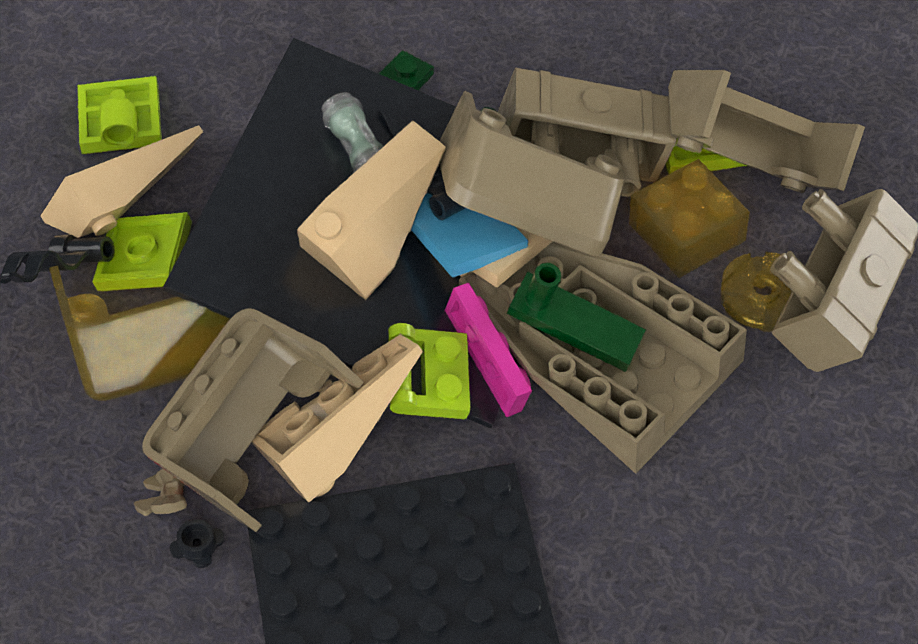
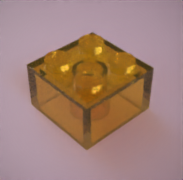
(688, 218)

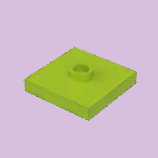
(143, 251)

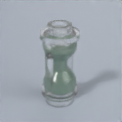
(348, 122)

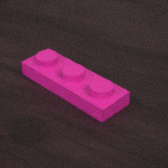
(489, 349)

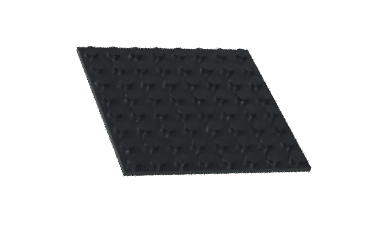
(280, 172)

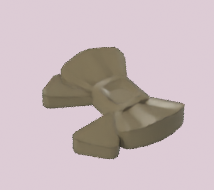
(170, 498)

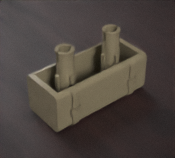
(587, 117)
(846, 278)

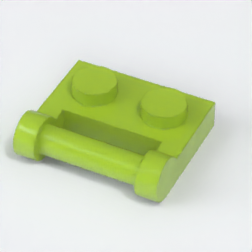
(442, 374)

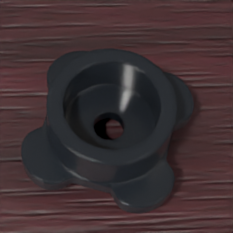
(193, 531)

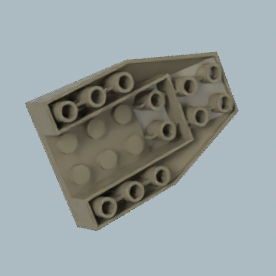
(672, 373)

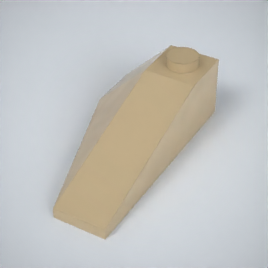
(103, 193)
(369, 215)
(320, 439)

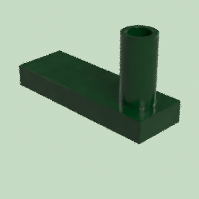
(574, 319)

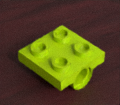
(118, 115)

